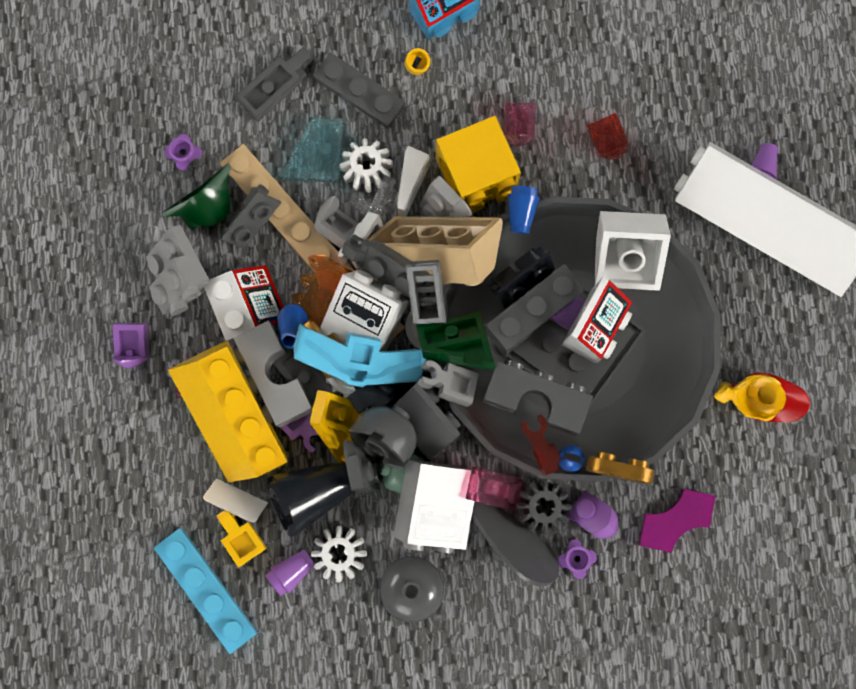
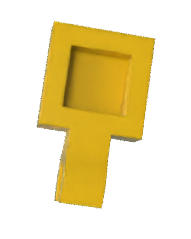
(242, 541)

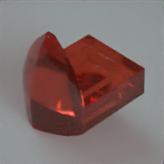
(608, 137)

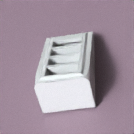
(414, 170)

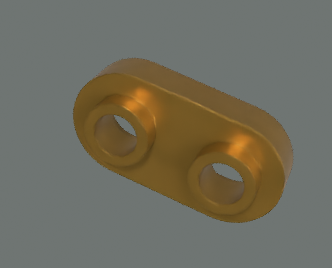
(635, 470)

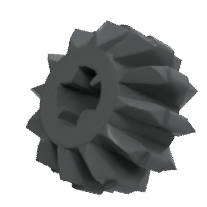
(542, 518)

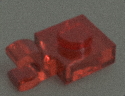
(545, 454)

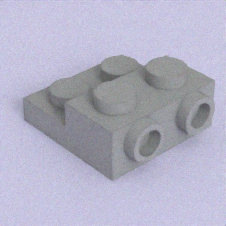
(176, 272)

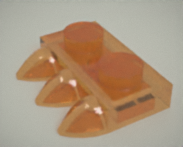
(319, 287)

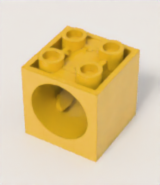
(478, 163)

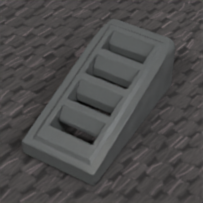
(426, 314)

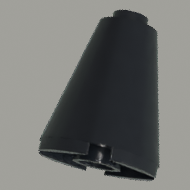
(308, 494)

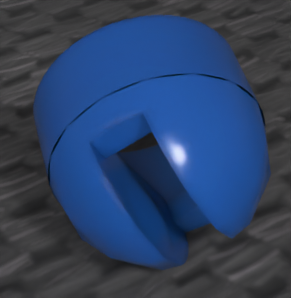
(569, 465)

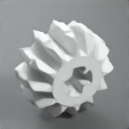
(354, 165)
(328, 556)

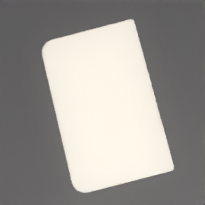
(235, 500)

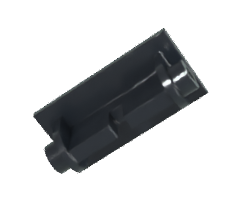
(533, 267)

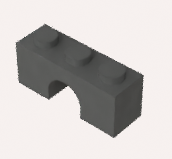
(534, 309)
(566, 404)

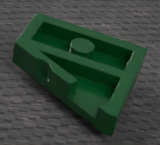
(457, 341)

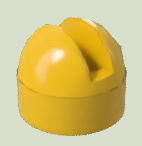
(422, 66)

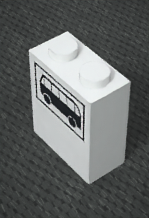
(364, 309)

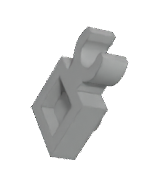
(454, 382)

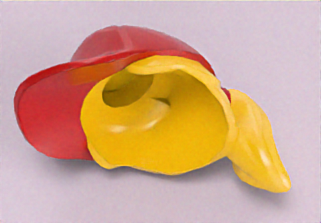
(766, 398)

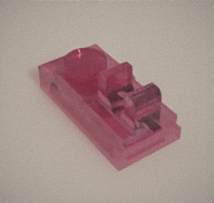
(493, 489)

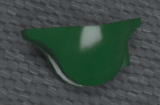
(206, 204)

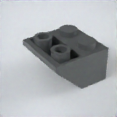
(433, 428)

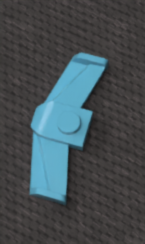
(358, 360)

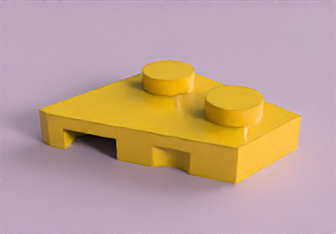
(332, 420)

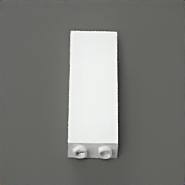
(770, 217)

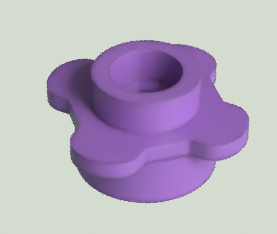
(174, 150)
(586, 559)

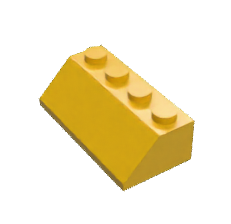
(228, 413)

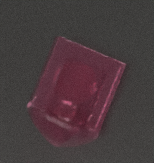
(519, 123)

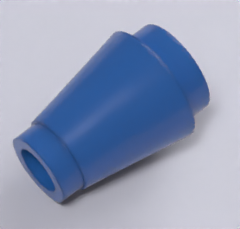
(522, 208)
(288, 323)

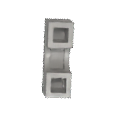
(259, 350)

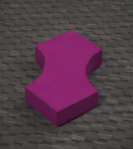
(665, 528)

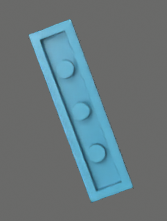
(205, 590)

